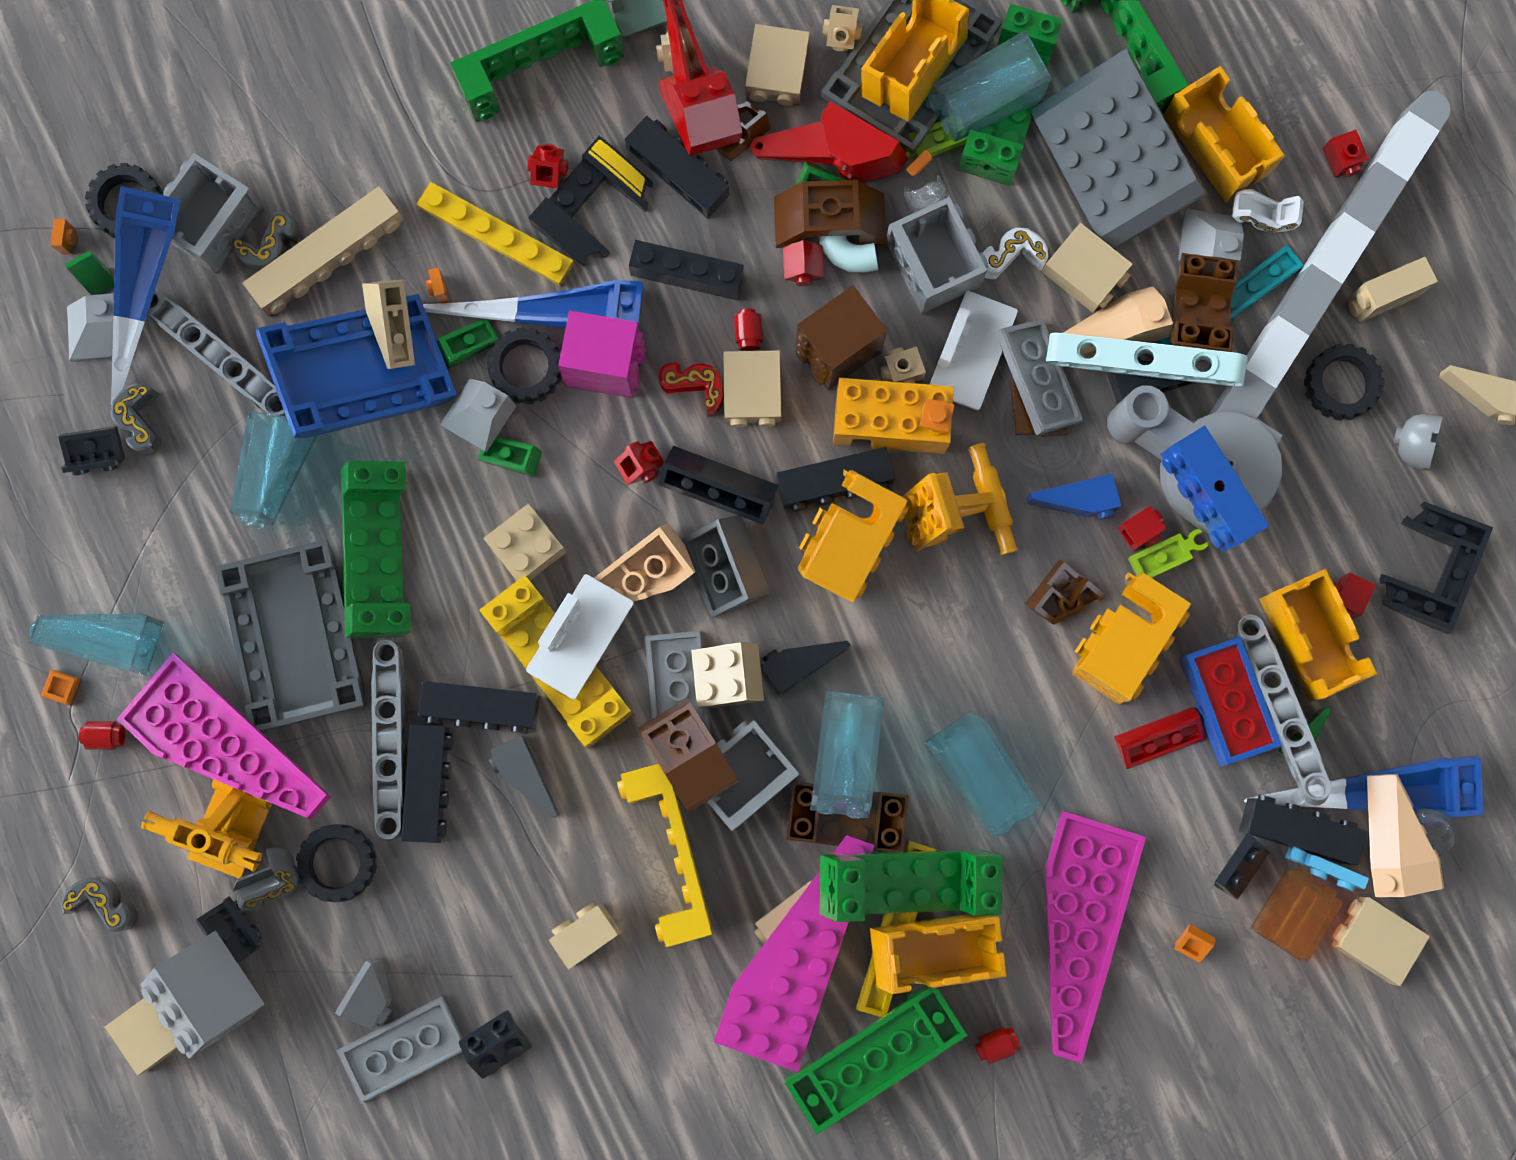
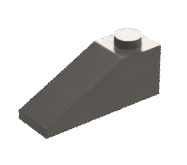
(520, 769)

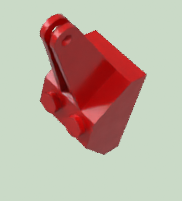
(699, 99)
(837, 140)

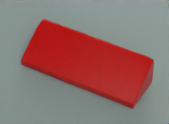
(1147, 740)

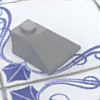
(1211, 235)
(91, 327)
(478, 414)
(368, 996)

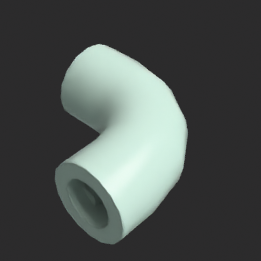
(849, 256)

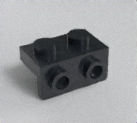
(91, 450)
(1241, 867)
(232, 928)
(494, 1044)

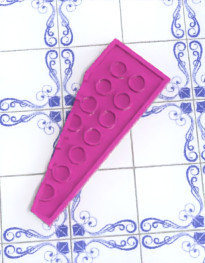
(199, 729)
(1086, 900)
(785, 982)

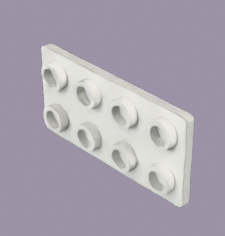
(973, 349)
(578, 636)

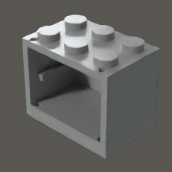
(210, 211)
(936, 254)
(760, 772)
(201, 994)

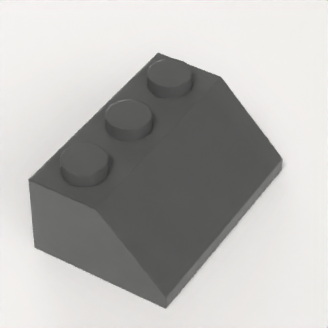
(726, 565)

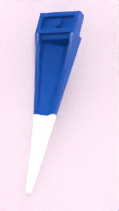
(141, 244)
(609, 299)
(1436, 784)

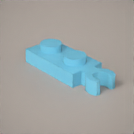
(1322, 869)

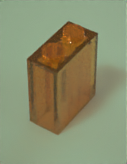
(1297, 914)

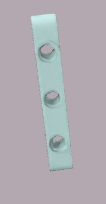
(1168, 362)

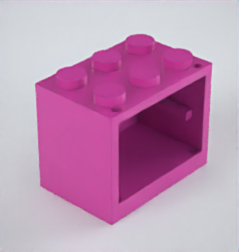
(602, 354)

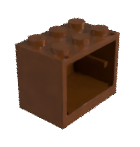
(839, 338)

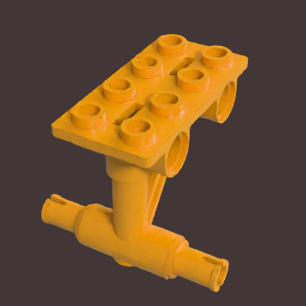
(937, 511)
(223, 836)

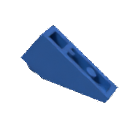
(1083, 498)

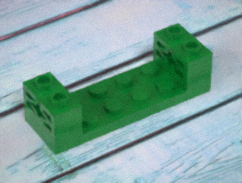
(542, 41)
(1145, 46)
(997, 148)
(373, 549)
(910, 883)
(874, 1058)

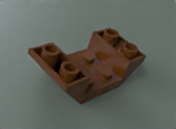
(830, 210)
(1204, 302)
(688, 755)
(882, 828)

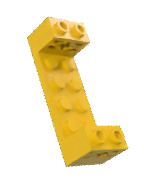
(520, 619)
(694, 921)

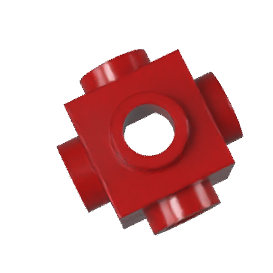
(547, 166)
(639, 462)

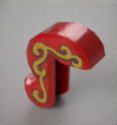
(695, 378)

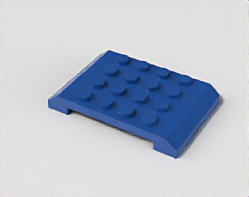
(337, 378)

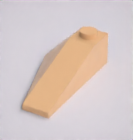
(1132, 317)
(650, 567)
(1399, 848)

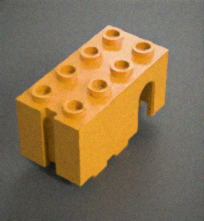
(914, 56)
(1223, 140)
(888, 415)
(850, 545)
(1316, 635)
(1126, 644)
(937, 952)

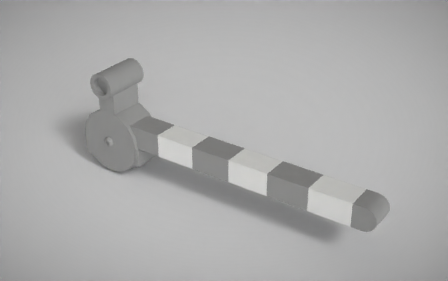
(1233, 422)

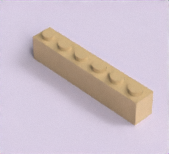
(323, 252)

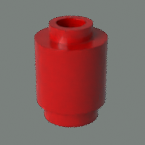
(748, 330)
(102, 735)
(997, 1045)

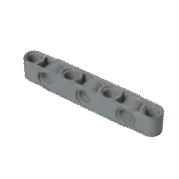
(215, 353)
(1285, 711)
(388, 738)

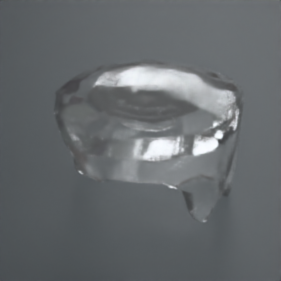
(926, 196)
(1438, 829)

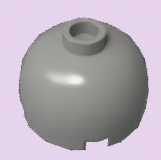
(1418, 440)

